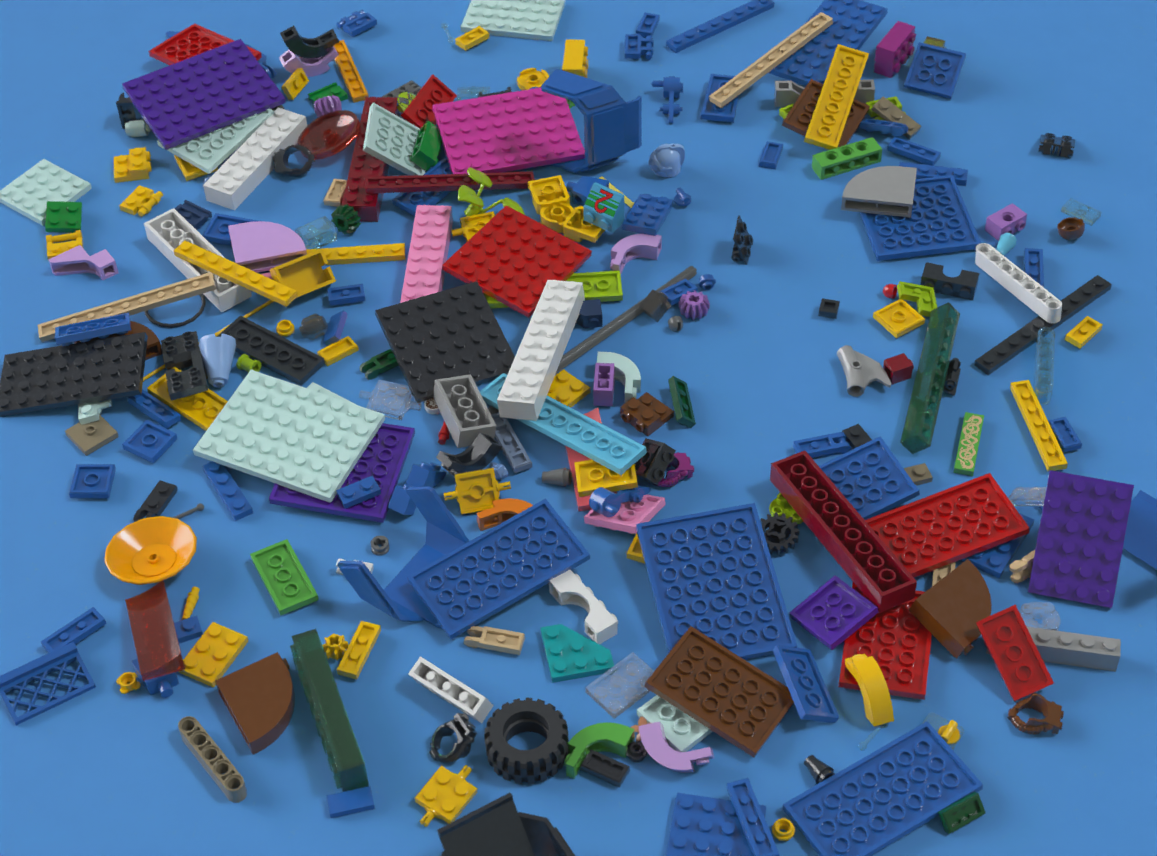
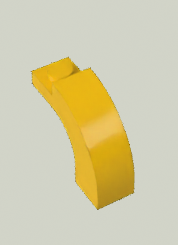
(873, 688)

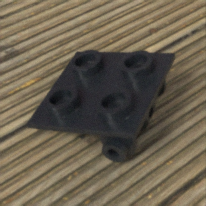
(1065, 142)
(742, 243)

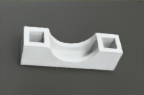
(569, 589)

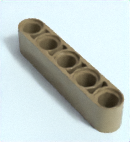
(216, 766)

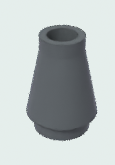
(558, 477)

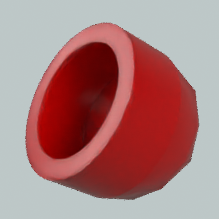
(890, 291)

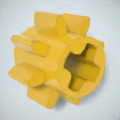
(335, 646)

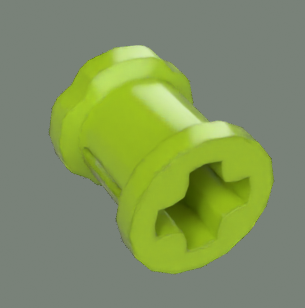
(248, 364)

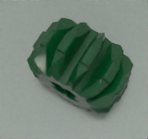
(345, 219)

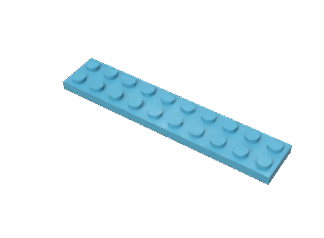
(577, 431)

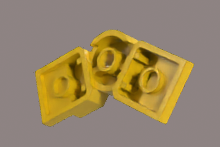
(553, 206)

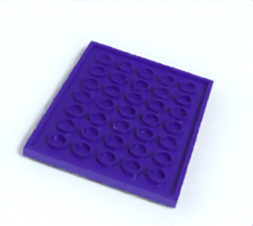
(203, 93)

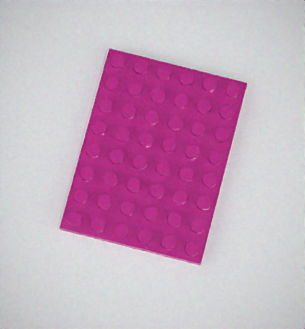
(508, 132)

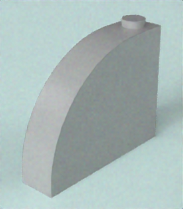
(881, 191)

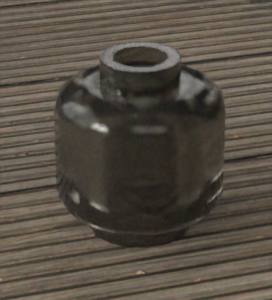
(313, 326)

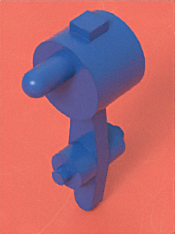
(671, 90)
(609, 503)

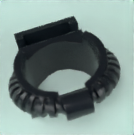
(281, 160)
(465, 737)

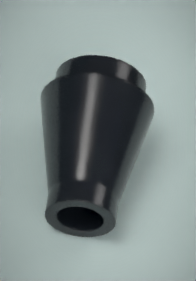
(818, 769)

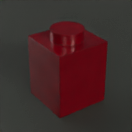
(898, 368)

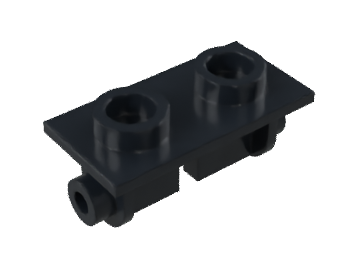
(952, 376)

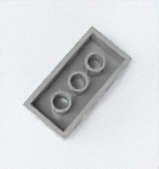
(463, 409)

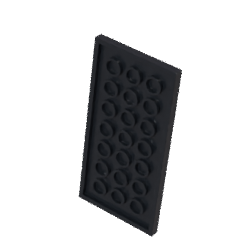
(73, 374)

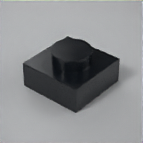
(829, 308)

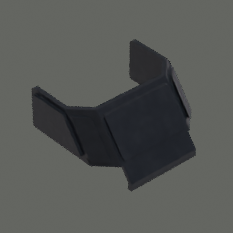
(502, 831)

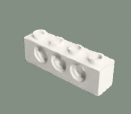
(451, 690)

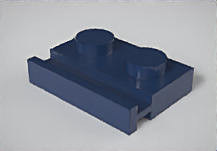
(193, 213)

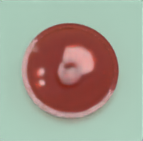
(330, 133)

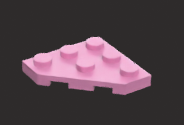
(628, 514)

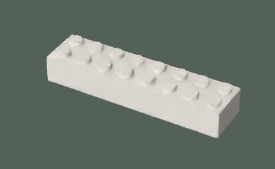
(253, 159)
(168, 232)

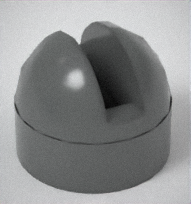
(675, 323)

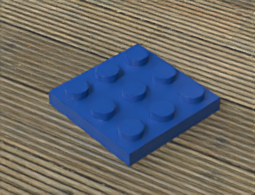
(935, 70)

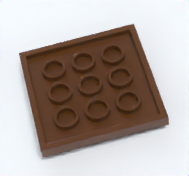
(802, 111)

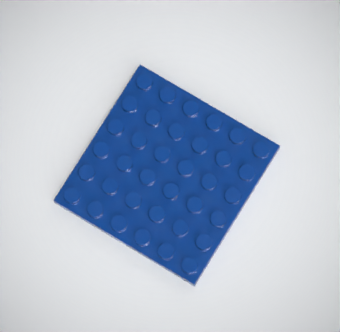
(935, 227)

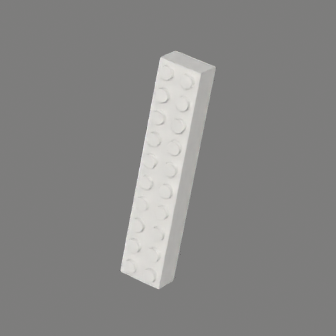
(541, 350)

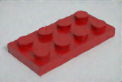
(421, 107)
(1014, 653)

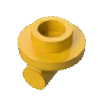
(950, 732)

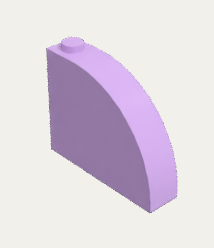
(264, 245)

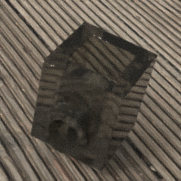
(655, 305)

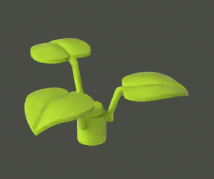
(476, 207)

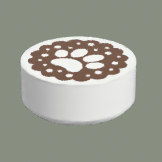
(431, 406)

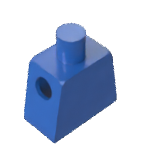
(582, 188)
(158, 684)

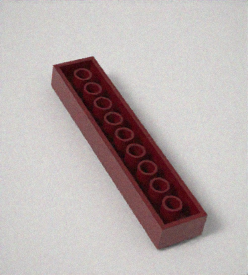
(367, 166)
(843, 531)

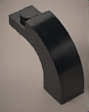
(309, 47)
(474, 458)

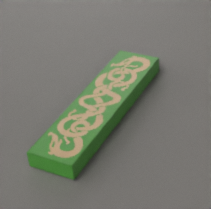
(968, 444)

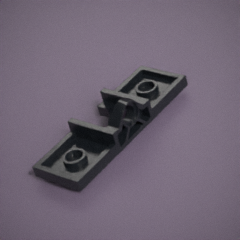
(180, 353)

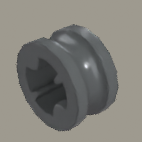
(379, 551)

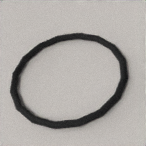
(182, 323)

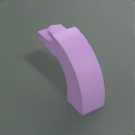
(311, 67)
(635, 247)
(655, 743)

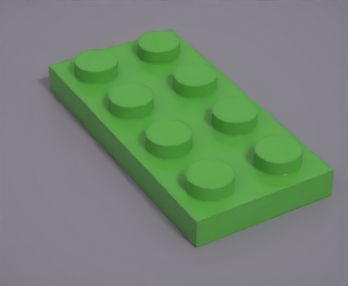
(284, 577)

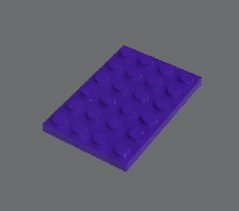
(1080, 538)

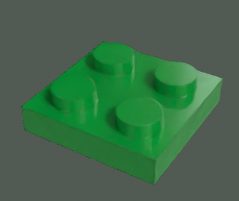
(63, 216)

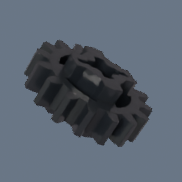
(778, 532)

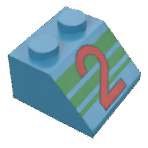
(604, 208)

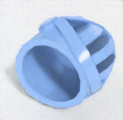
(667, 160)

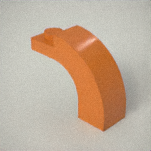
(502, 510)

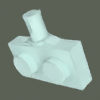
(90, 411)

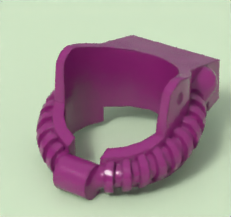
(683, 468)

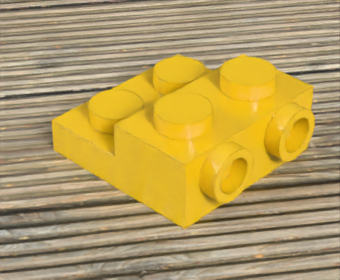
(132, 166)

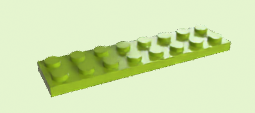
(596, 286)

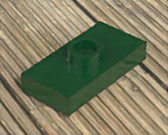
(961, 812)

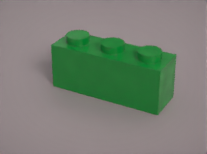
(427, 146)

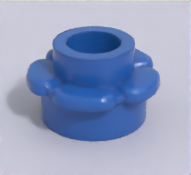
(707, 281)

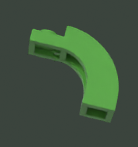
(600, 738)

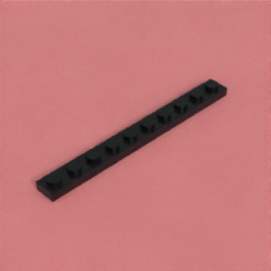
(1028, 334)

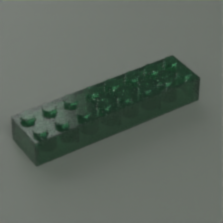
(328, 711)

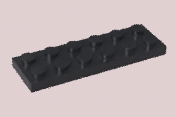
(273, 350)

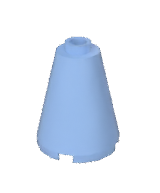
(217, 357)

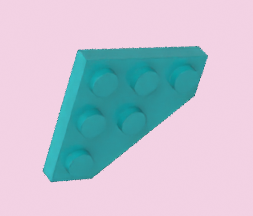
(573, 654)

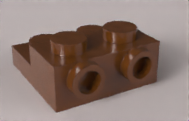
(645, 413)

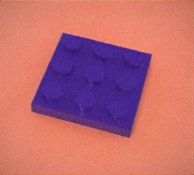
(833, 612)

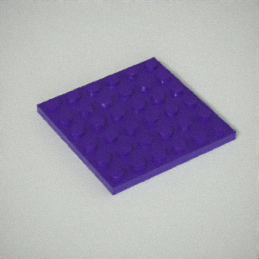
(381, 459)

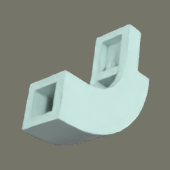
(625, 372)

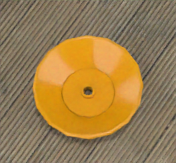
(150, 550)

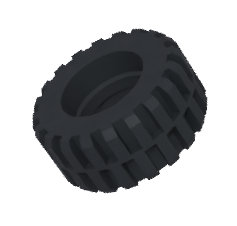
(526, 717)

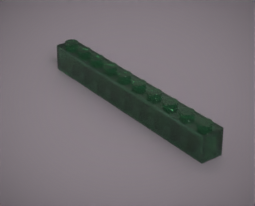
(930, 379)

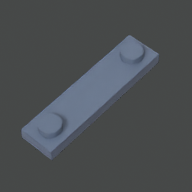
(510, 445)

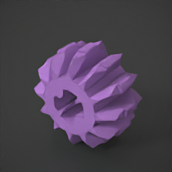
(326, 105)
(694, 305)

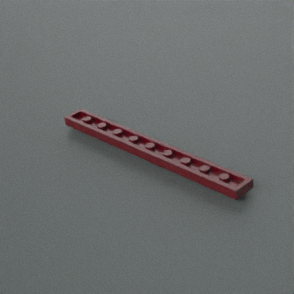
(444, 182)

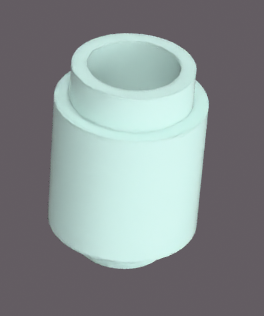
(137, 128)

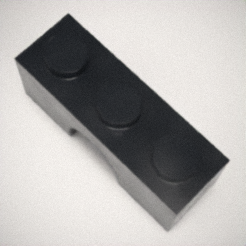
(961, 286)

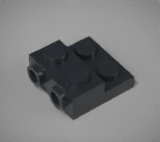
(654, 463)

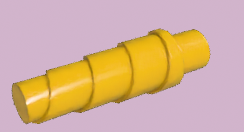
(191, 602)

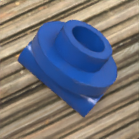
(682, 199)

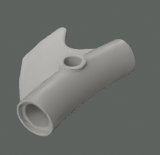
(860, 370)

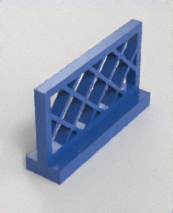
(34, 671)

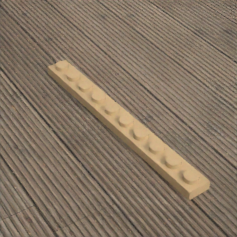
(770, 60)
(134, 304)

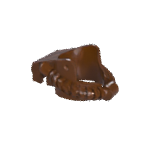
(1034, 726)

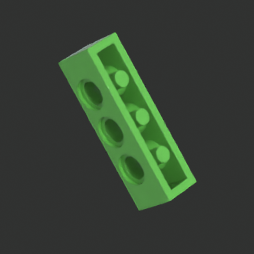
(846, 158)

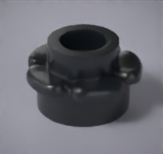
(636, 756)

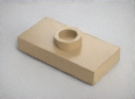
(335, 193)

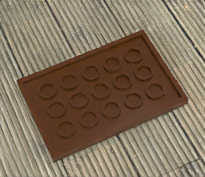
(721, 691)

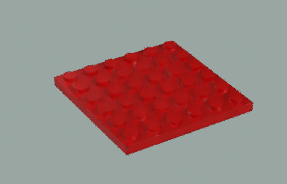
(515, 259)

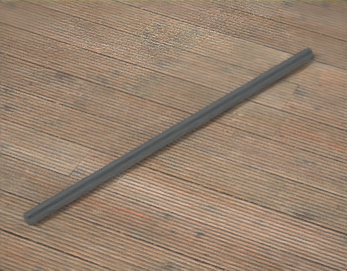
(612, 326)

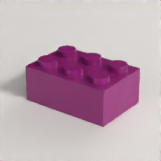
(894, 49)

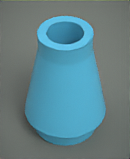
(1006, 243)

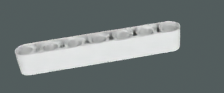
(1018, 283)

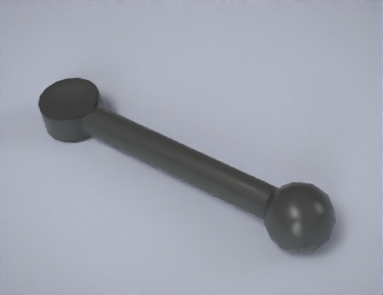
(200, 507)

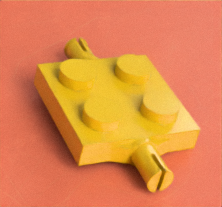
(472, 224)
(476, 490)
(445, 795)

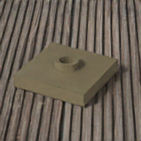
(91, 435)

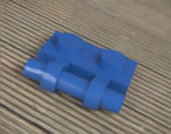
(357, 23)
(633, 46)

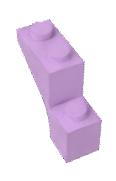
(78, 261)

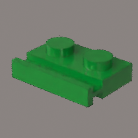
(329, 90)

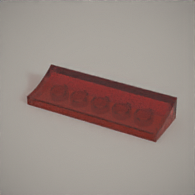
(154, 633)

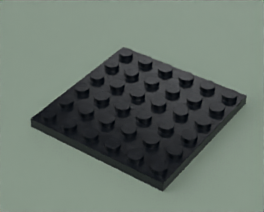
(445, 338)

